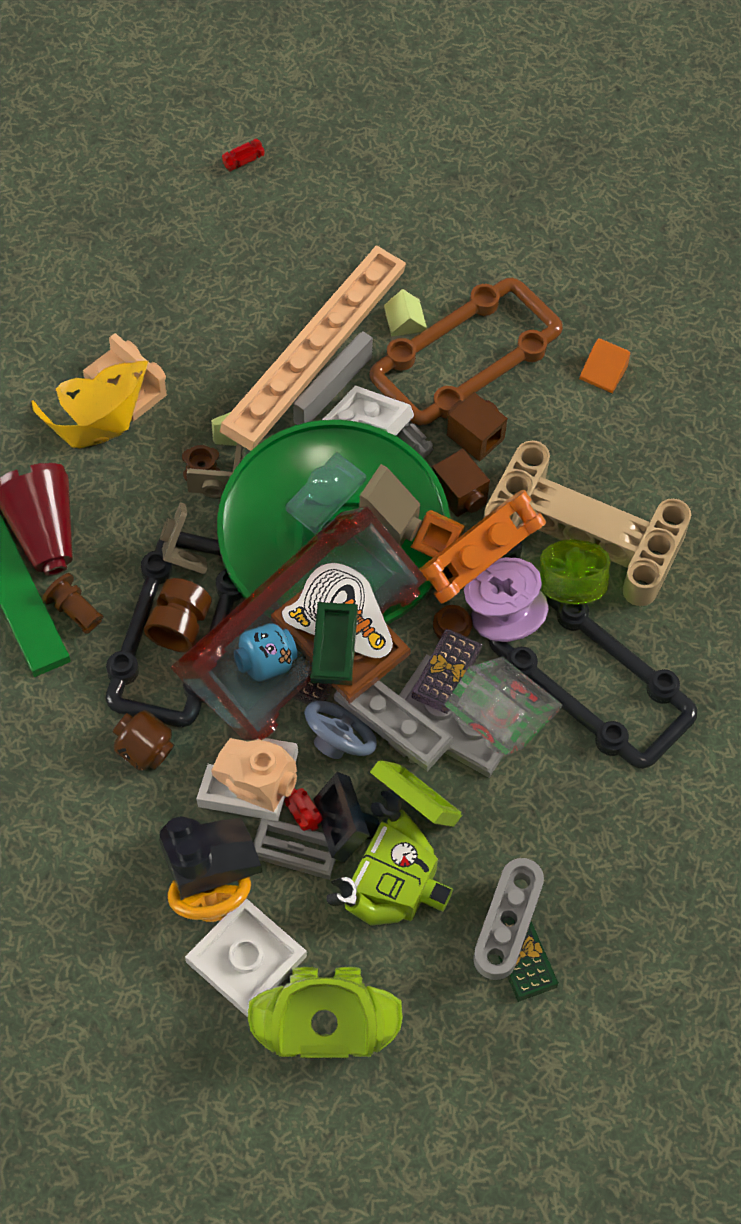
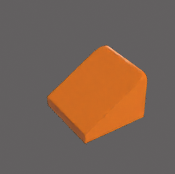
(605, 365)
(436, 533)

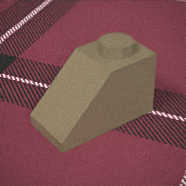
(392, 505)

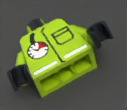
(393, 872)

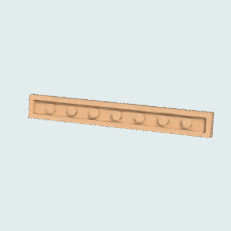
(312, 349)

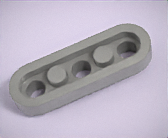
(511, 902)

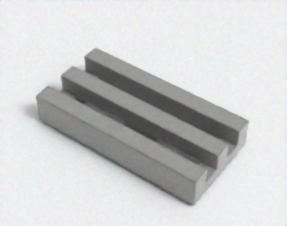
(289, 861)

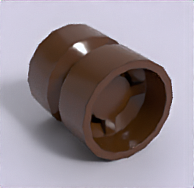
(176, 617)

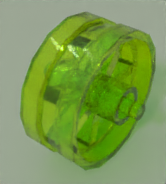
(574, 571)

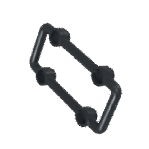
(123, 664)
(611, 735)

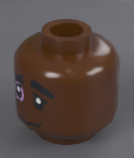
(143, 740)

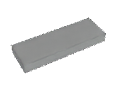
(333, 379)
(399, 724)

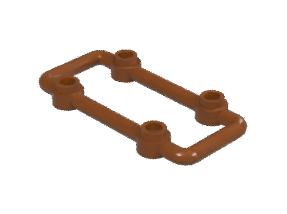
(483, 301)

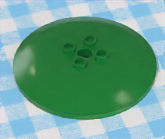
(252, 517)

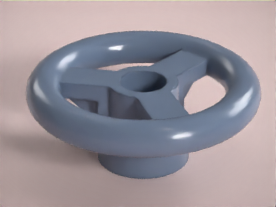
(335, 734)

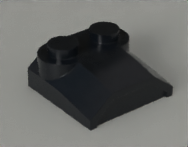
(207, 853)

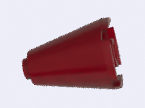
(40, 515)

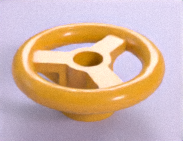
(210, 904)

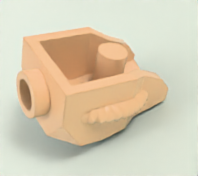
(256, 771)

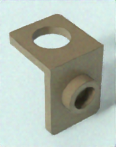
(212, 482)
(175, 555)

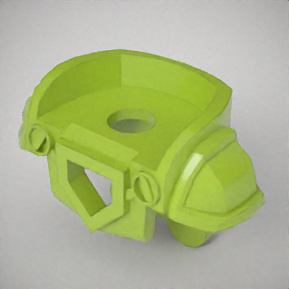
(365, 1015)

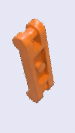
(482, 546)

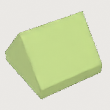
(404, 314)

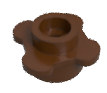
(200, 454)

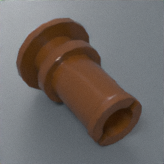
(69, 599)

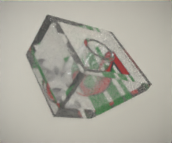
(502, 705)

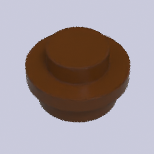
(453, 618)

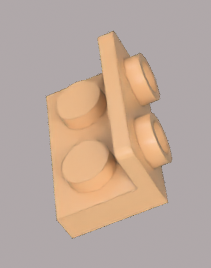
(153, 385)

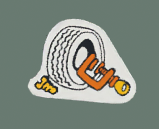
(342, 585)

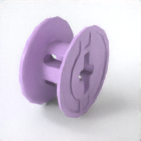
(507, 600)

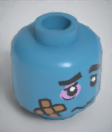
(265, 652)

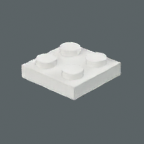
(245, 955)

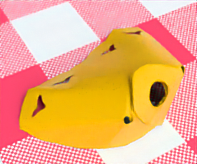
(100, 407)

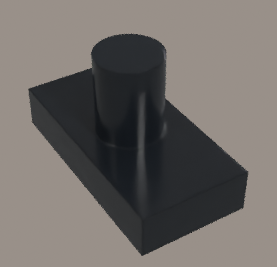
(342, 817)

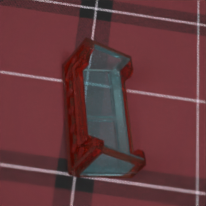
(251, 706)

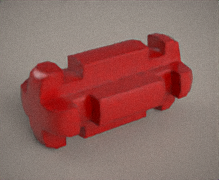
(243, 154)
(303, 810)

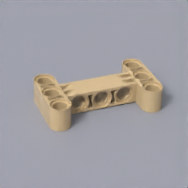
(580, 517)

